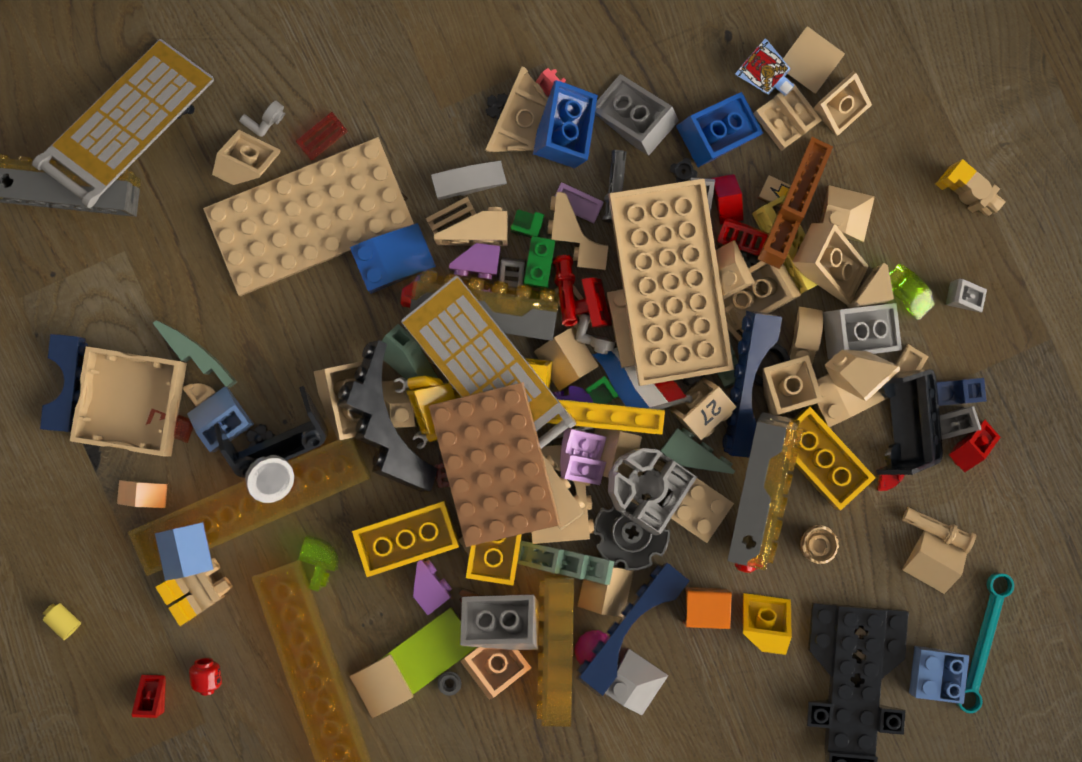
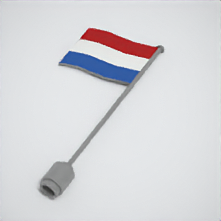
(626, 386)

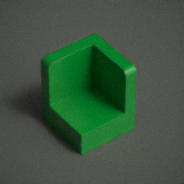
(527, 223)
(601, 391)

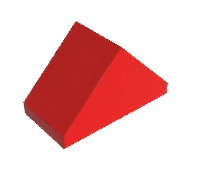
(728, 198)
(150, 697)

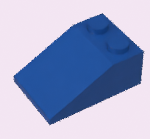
(566, 125)
(719, 129)
(392, 257)

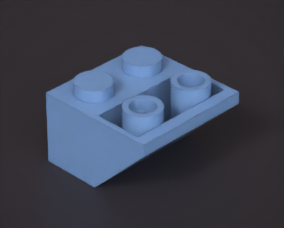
(220, 409)
(938, 675)

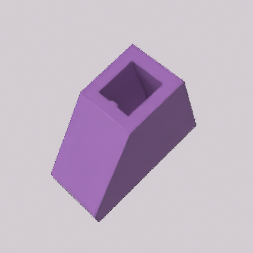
(479, 260)
(428, 588)

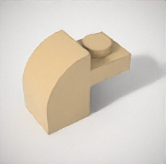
(807, 333)

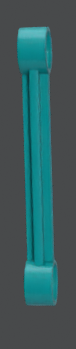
(985, 639)

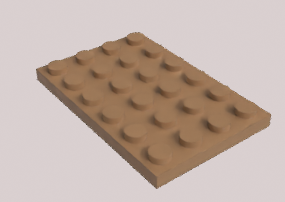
(494, 464)

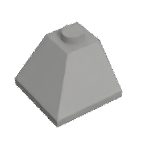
(636, 682)

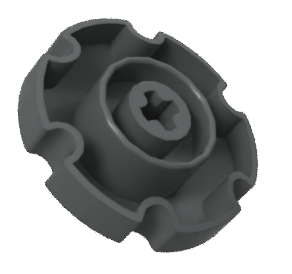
(616, 545)

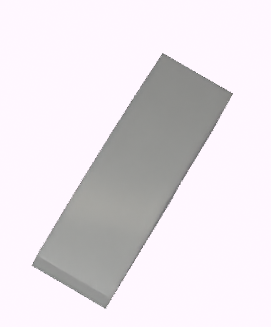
(468, 179)

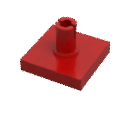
(594, 303)

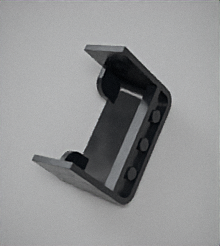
(914, 423)
(285, 445)

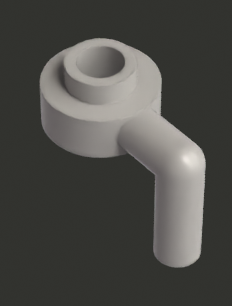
(272, 115)
(601, 344)

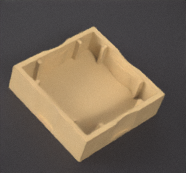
(118, 398)

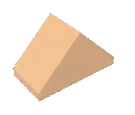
(142, 494)

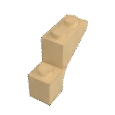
(566, 228)

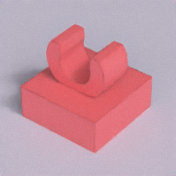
(547, 79)

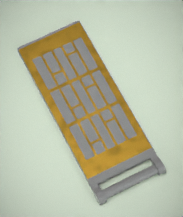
(125, 120)
(478, 354)

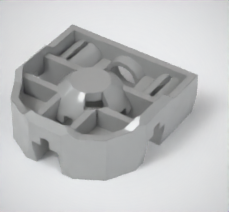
(656, 484)

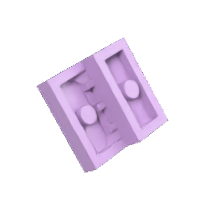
(582, 456)

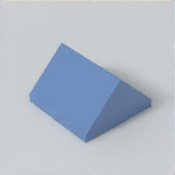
(184, 551)

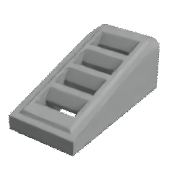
(513, 263)

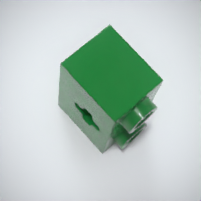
(539, 262)

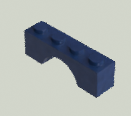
(69, 355)

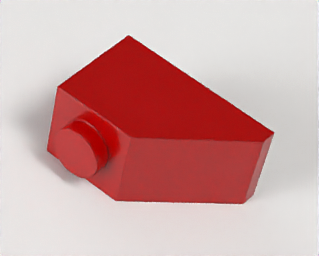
(974, 447)

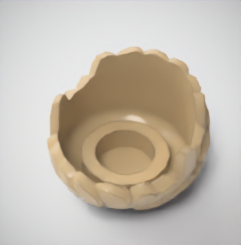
(819, 544)

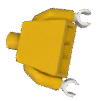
(423, 393)

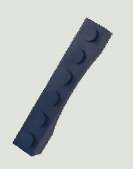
(758, 336)
(602, 667)

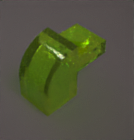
(911, 290)
(322, 556)

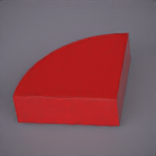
(888, 482)

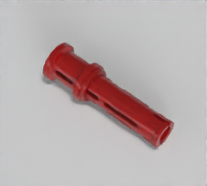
(564, 280)

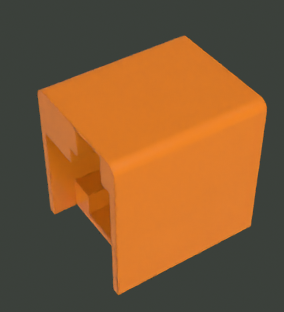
(708, 608)

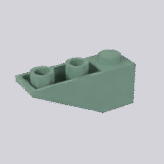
(405, 354)
(689, 453)

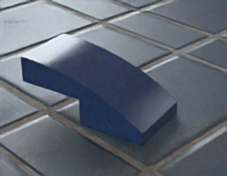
(961, 391)

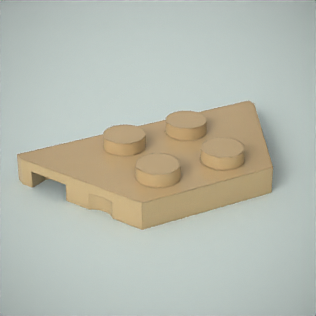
(519, 117)

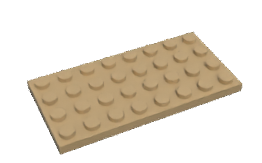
(307, 216)
(671, 281)

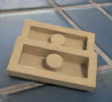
(812, 59)
(787, 117)
(381, 686)

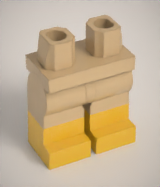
(971, 188)
(203, 593)

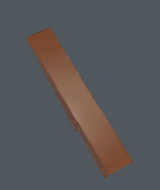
(795, 203)

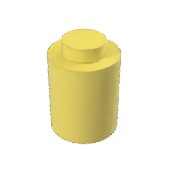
(61, 620)

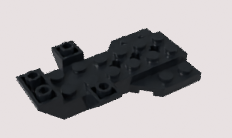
(854, 711)

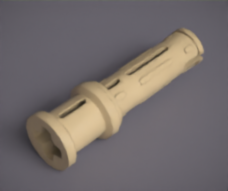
(949, 533)

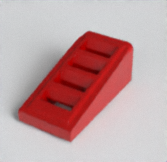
(738, 226)

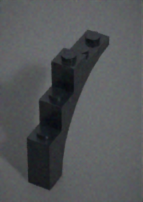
(375, 428)

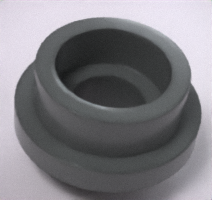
(449, 690)

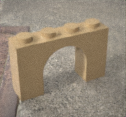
(581, 527)

